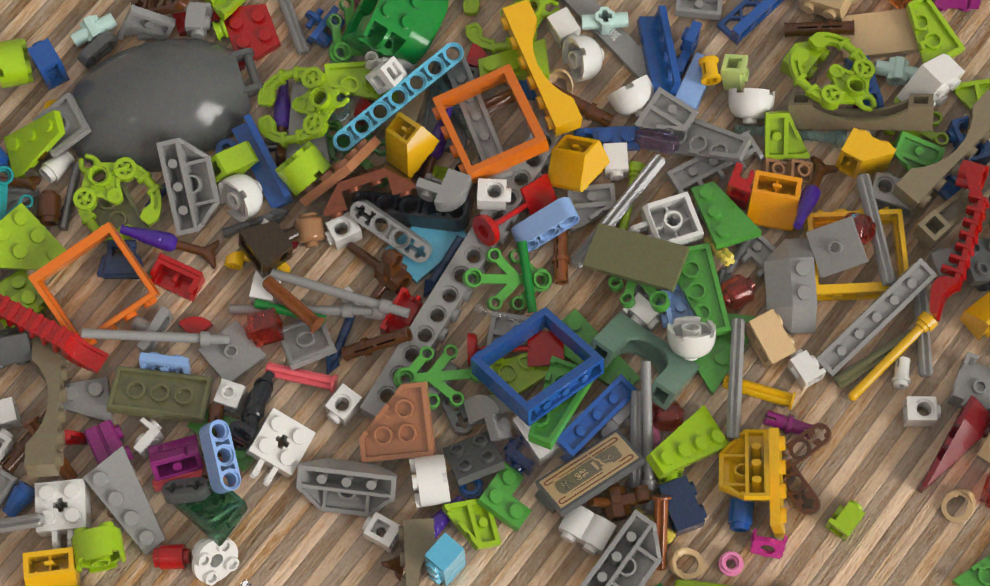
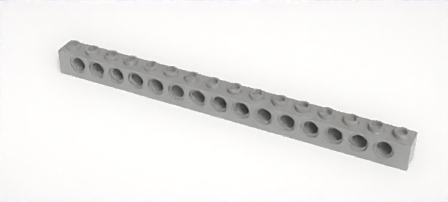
(449, 286)

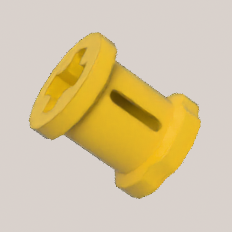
(709, 70)

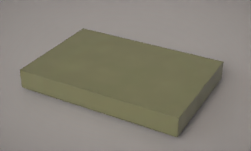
(120, 214)

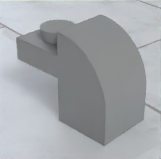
(449, 194)
(492, 411)

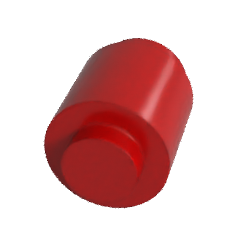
(171, 556)

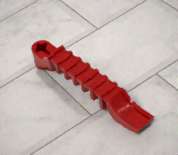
(972, 177)
(70, 343)

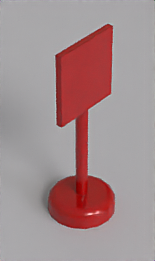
(536, 196)
(539, 348)

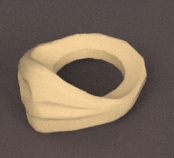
(565, 75)
(971, 506)
(671, 563)

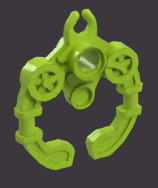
(475, 33)
(847, 86)
(309, 104)
(110, 190)

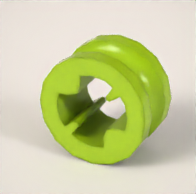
(220, 30)

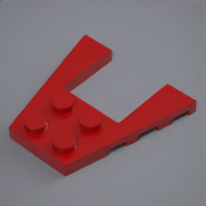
(246, 27)

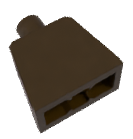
(267, 246)

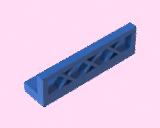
(748, 22)
(659, 51)
(264, 170)
(594, 417)

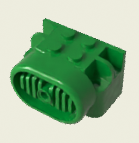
(395, 27)

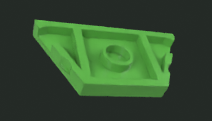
(717, 362)

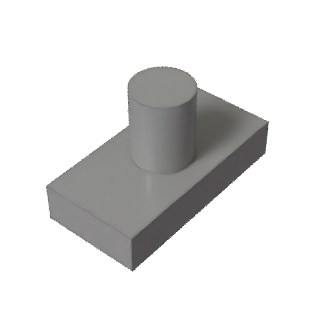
(158, 324)

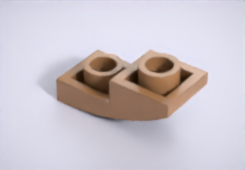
(793, 168)

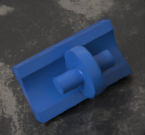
(320, 36)

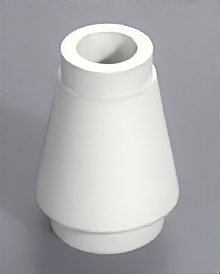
(55, 167)

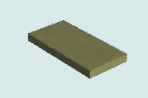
(636, 257)
(160, 394)

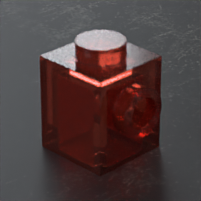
(264, 327)

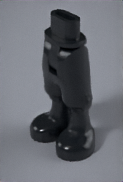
(244, 430)

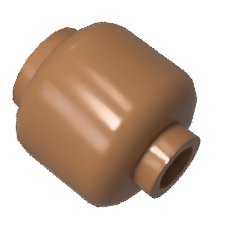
(310, 229)

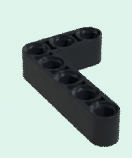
(423, 209)

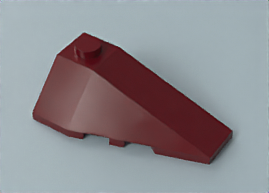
(964, 434)

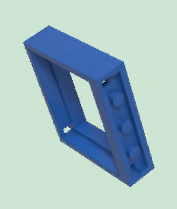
(556, 393)

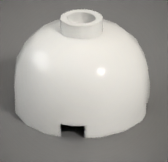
(583, 57)
(632, 97)
(750, 103)
(241, 195)
(691, 337)

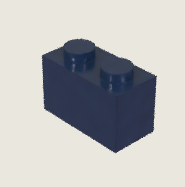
(683, 507)

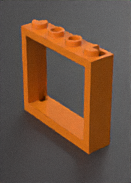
(502, 160)
(73, 254)

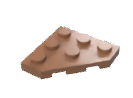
(339, 170)
(401, 426)

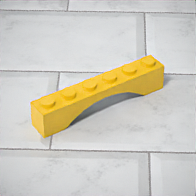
(559, 108)

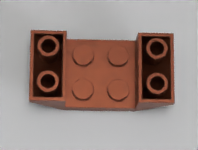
(398, 181)

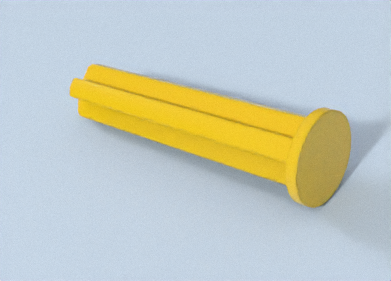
(764, 392)

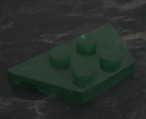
(215, 514)

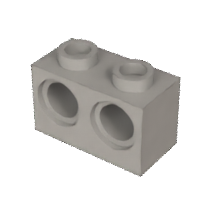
(888, 180)

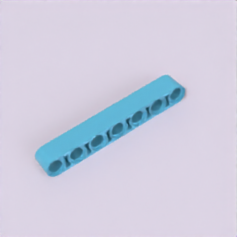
(403, 87)

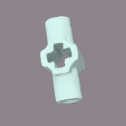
(612, 18)
(92, 27)
(895, 70)

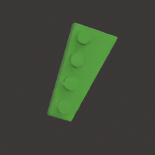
(702, 288)
(550, 426)

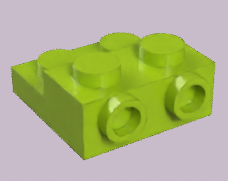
(22, 290)

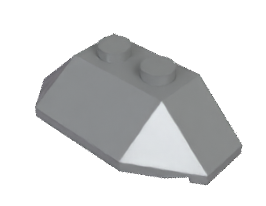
(189, 184)
(792, 285)
(346, 486)
(629, 557)

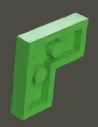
(499, 500)

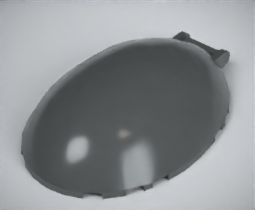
(163, 94)

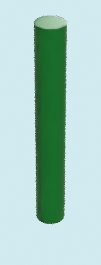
(527, 276)
(281, 309)

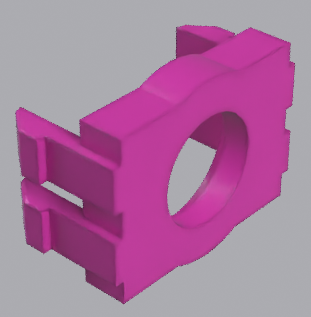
(758, 541)

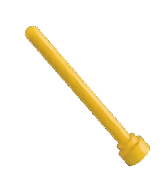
(924, 323)

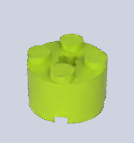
(14, 63)
(302, 168)
(98, 547)

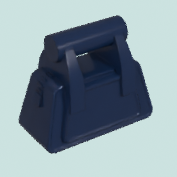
(116, 265)

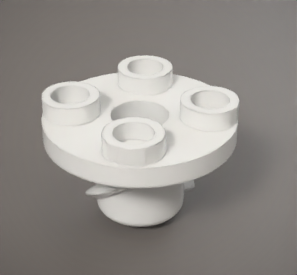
(213, 562)

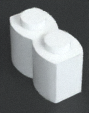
(588, 529)

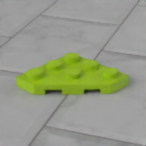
(26, 242)

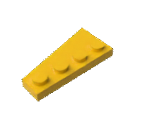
(778, 490)

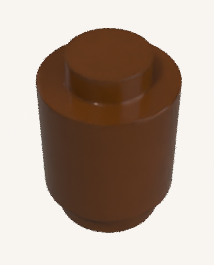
(49, 208)

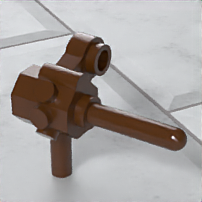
(389, 272)
(618, 503)

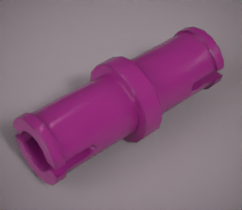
(786, 423)

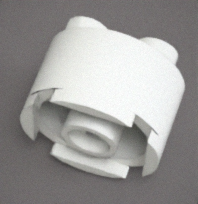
(430, 480)

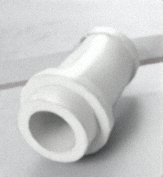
(901, 373)

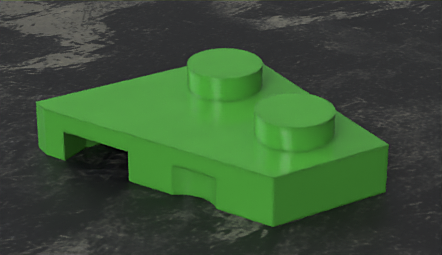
(916, 152)

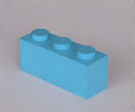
(444, 560)

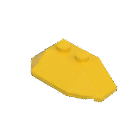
(746, 466)

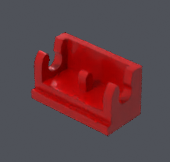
(739, 188)
(177, 277)
(405, 299)

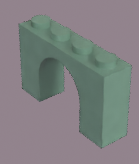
(627, 336)

